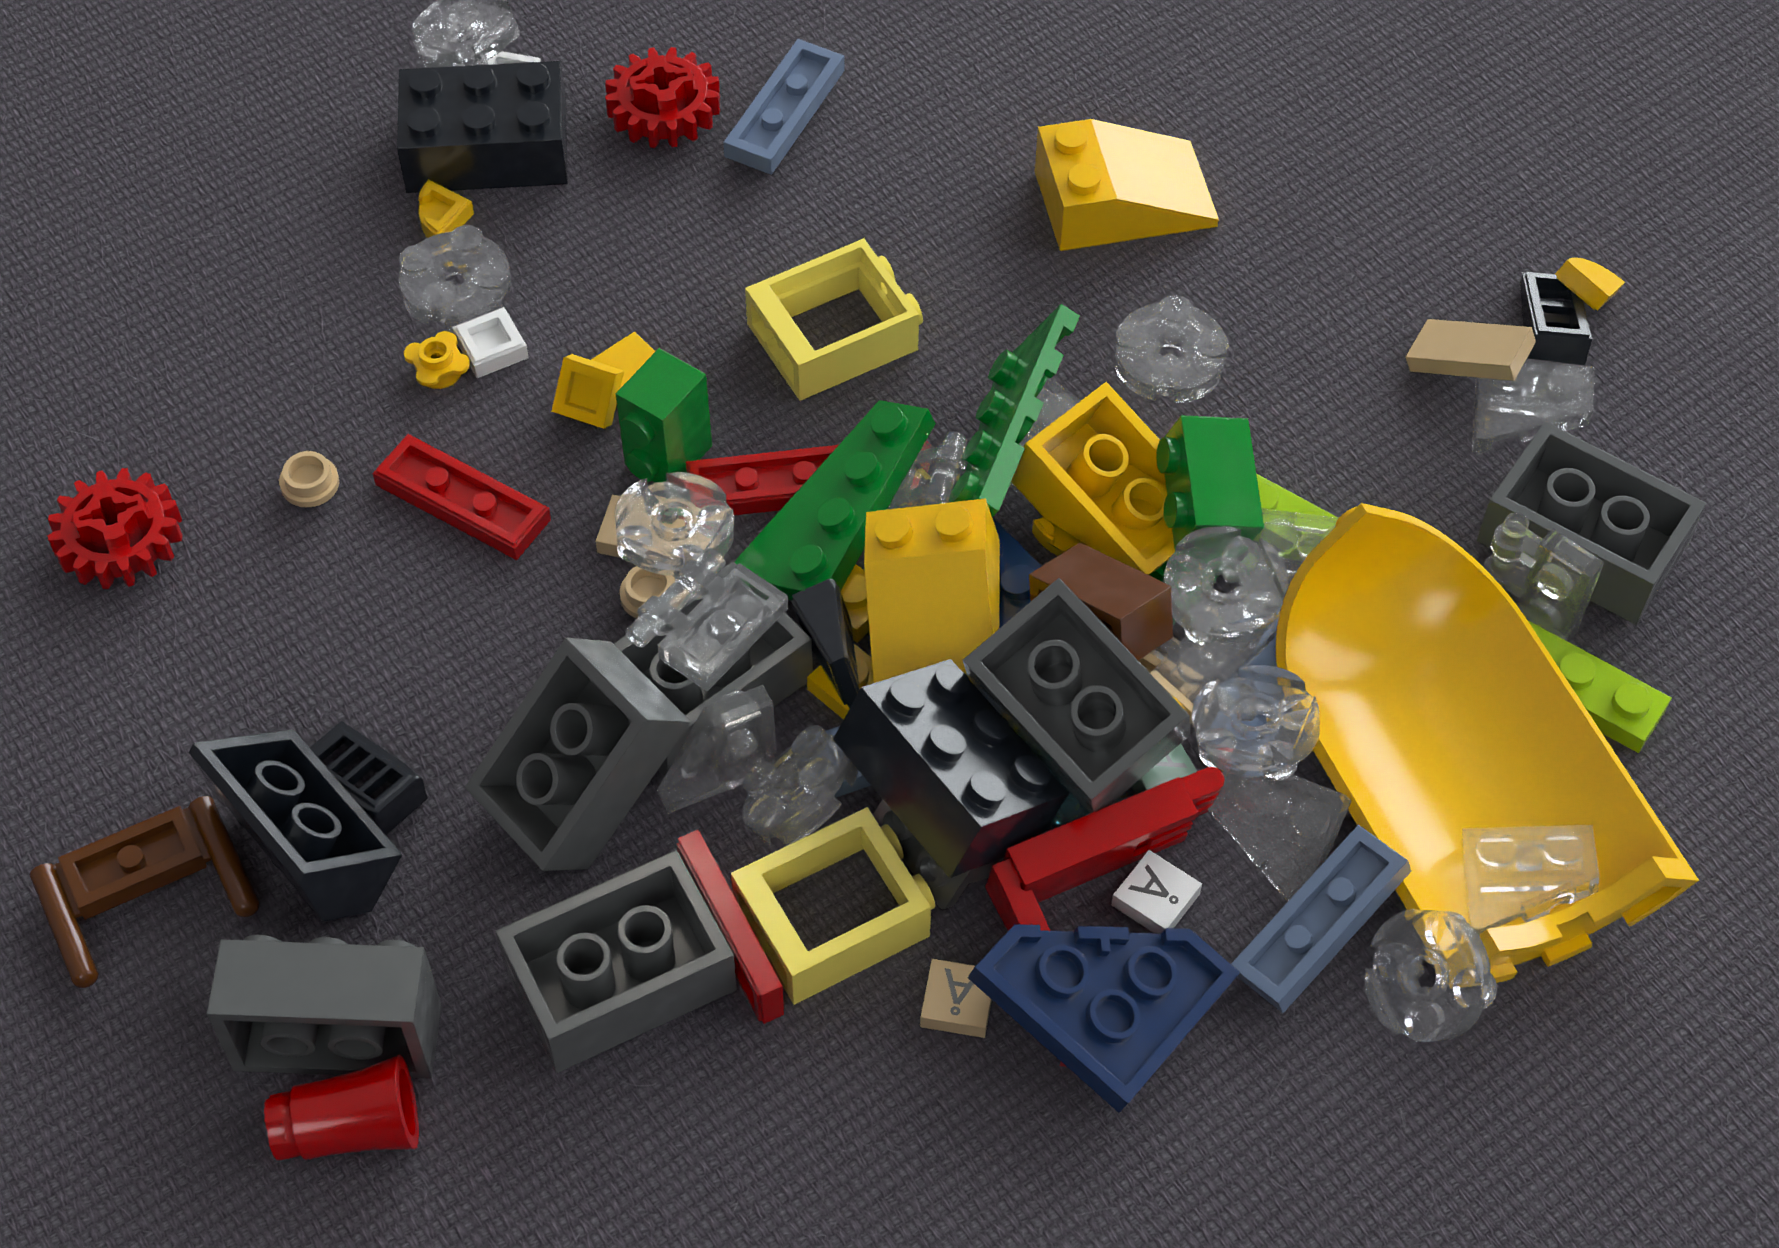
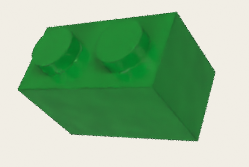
(663, 417)
(1210, 476)

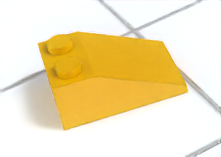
(1118, 184)
(1100, 480)
(930, 584)

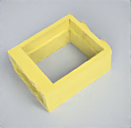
(819, 281)
(812, 971)

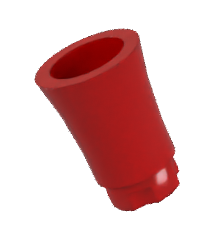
(345, 1114)

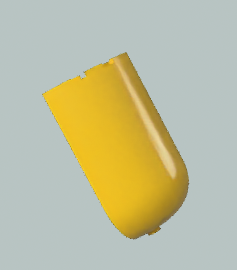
(1460, 719)

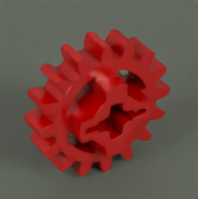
(662, 97)
(115, 528)

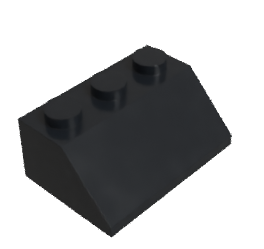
(301, 819)

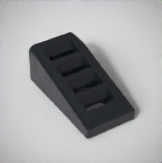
(1557, 325)
(828, 624)
(394, 803)

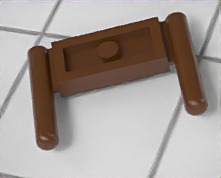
(131, 866)

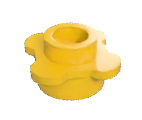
(437, 360)

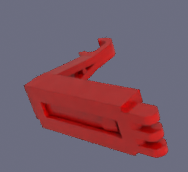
(1097, 845)

